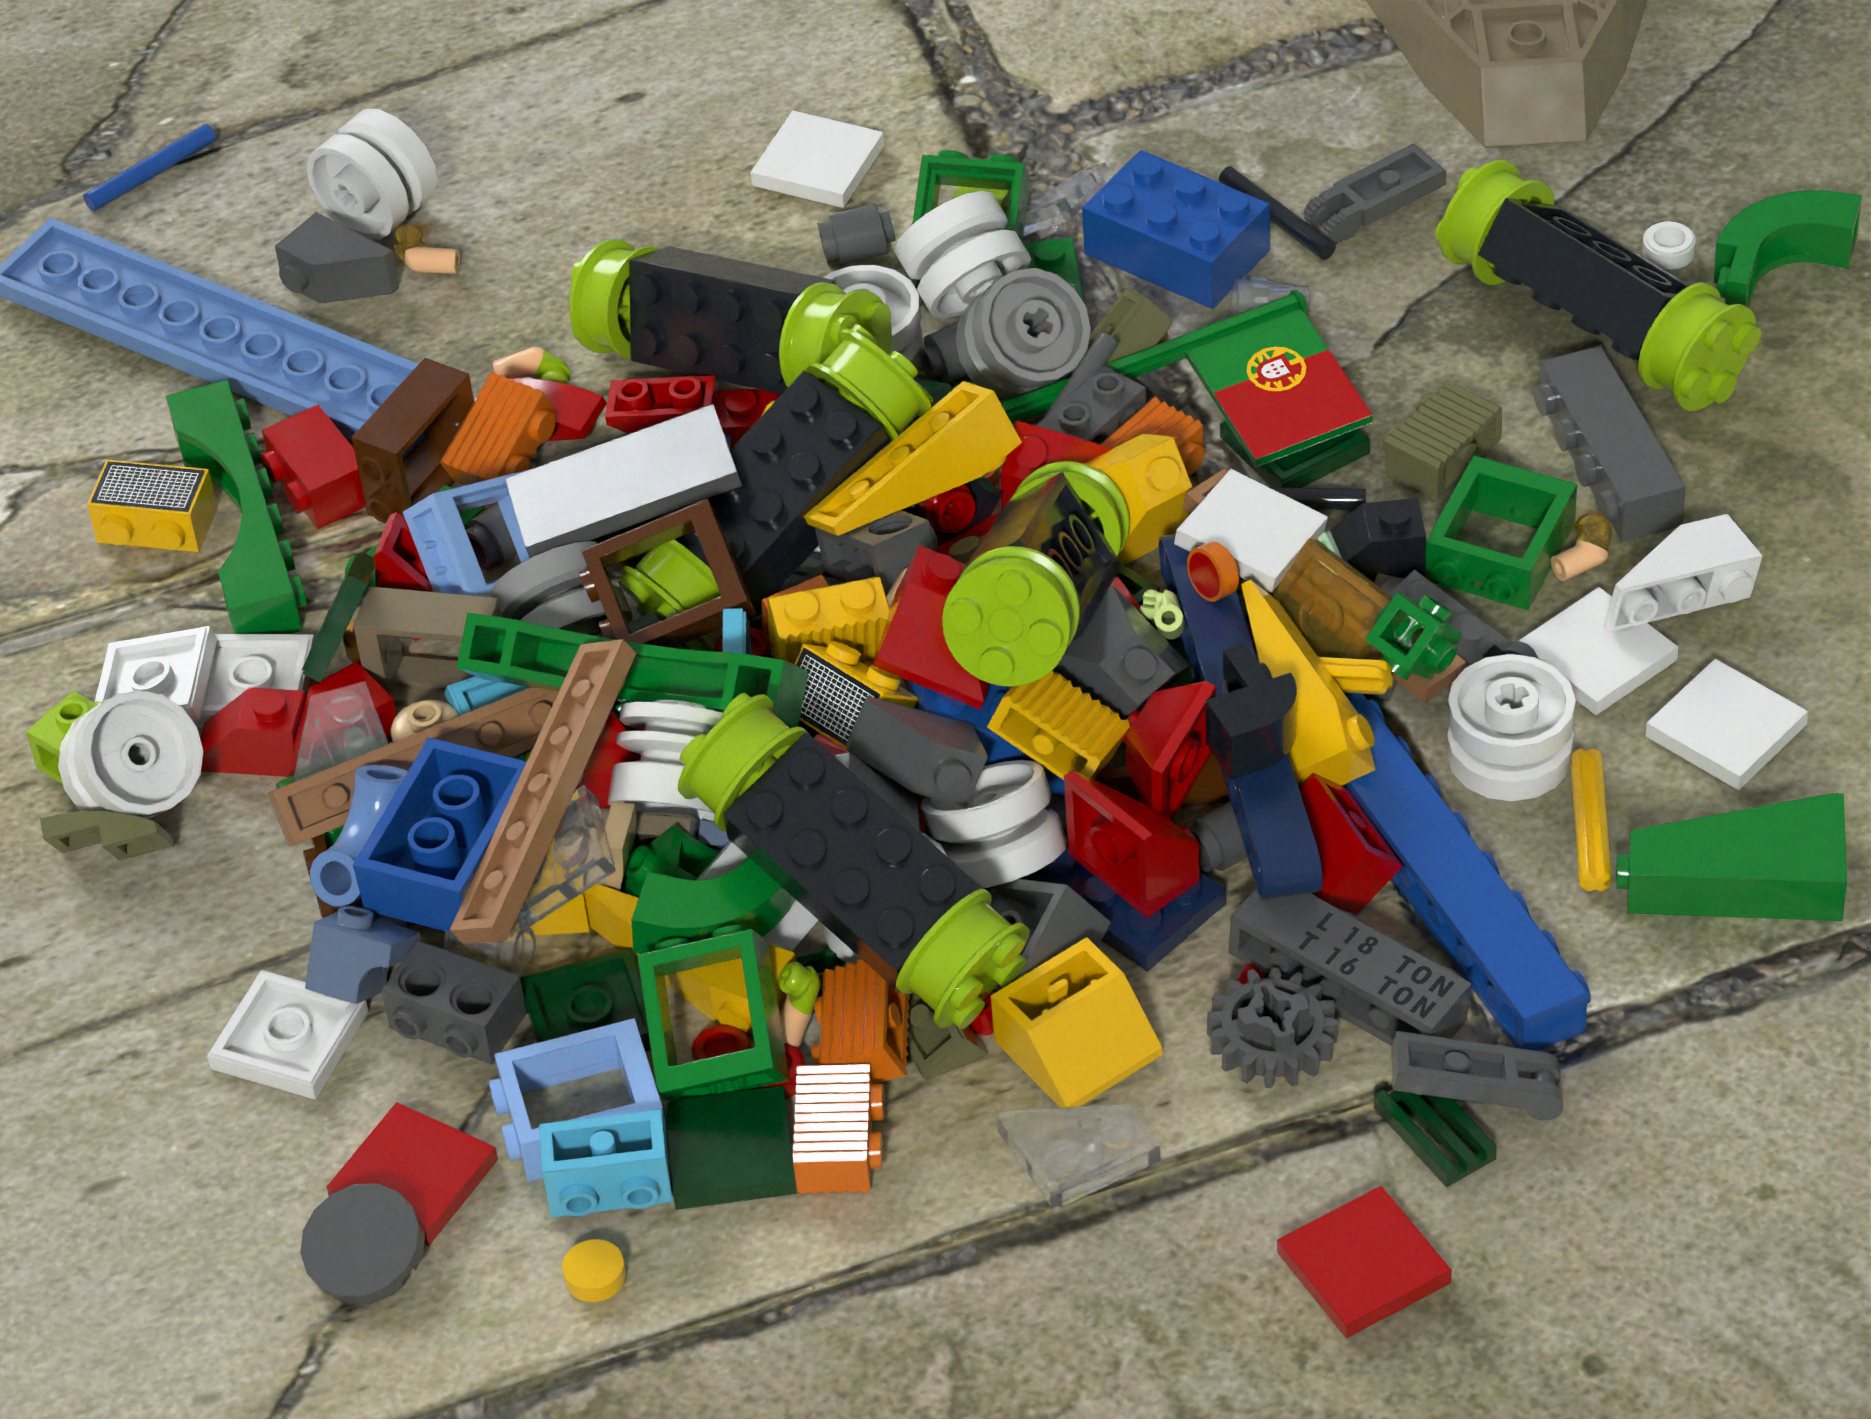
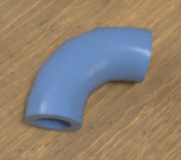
(333, 870)

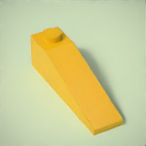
(940, 451)
(1329, 731)
(712, 989)

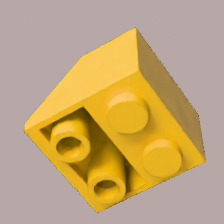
(1074, 1025)

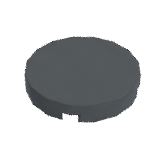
(362, 1243)

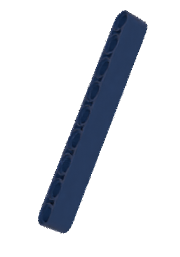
(1265, 801)

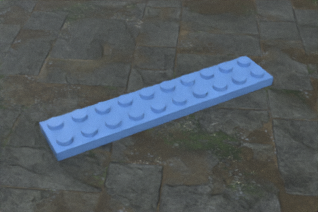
(200, 326)

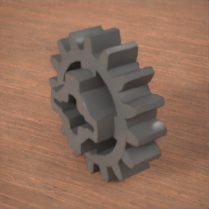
(1267, 1027)

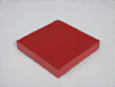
(422, 1161)
(1364, 1261)

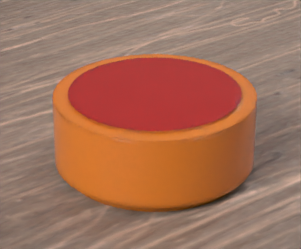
(1212, 571)

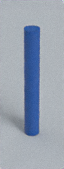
(149, 167)

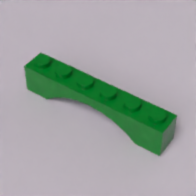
(255, 575)
(542, 656)

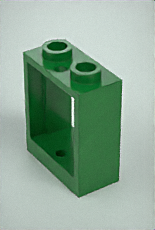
(956, 169)
(1511, 496)
(723, 1073)

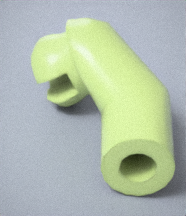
(1165, 611)

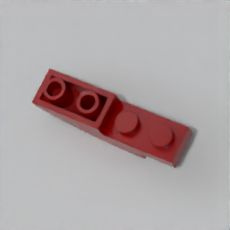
(650, 401)

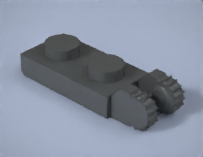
(1374, 192)

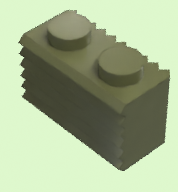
(1441, 439)

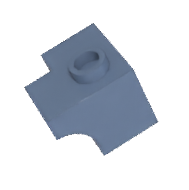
(355, 951)

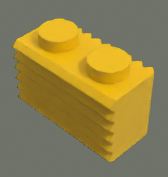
(841, 613)
(1059, 726)

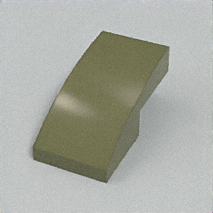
(118, 832)

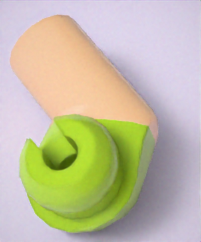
(533, 363)
(802, 990)

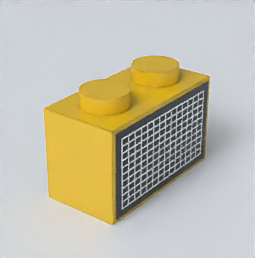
(152, 506)
(839, 687)

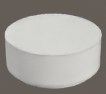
(1669, 245)

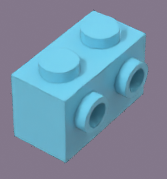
(605, 1163)

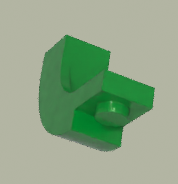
(1784, 231)
(696, 908)

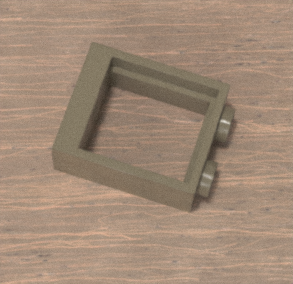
(413, 614)

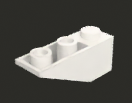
(1687, 572)

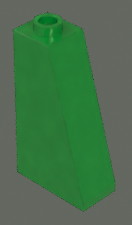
(1742, 863)

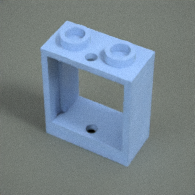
(444, 541)
(564, 1061)

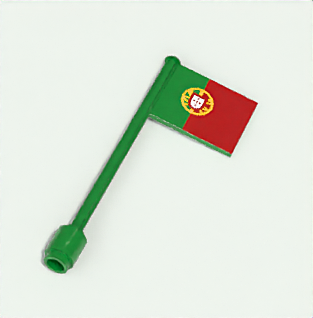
(1261, 371)

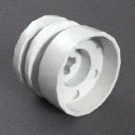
(655, 778)

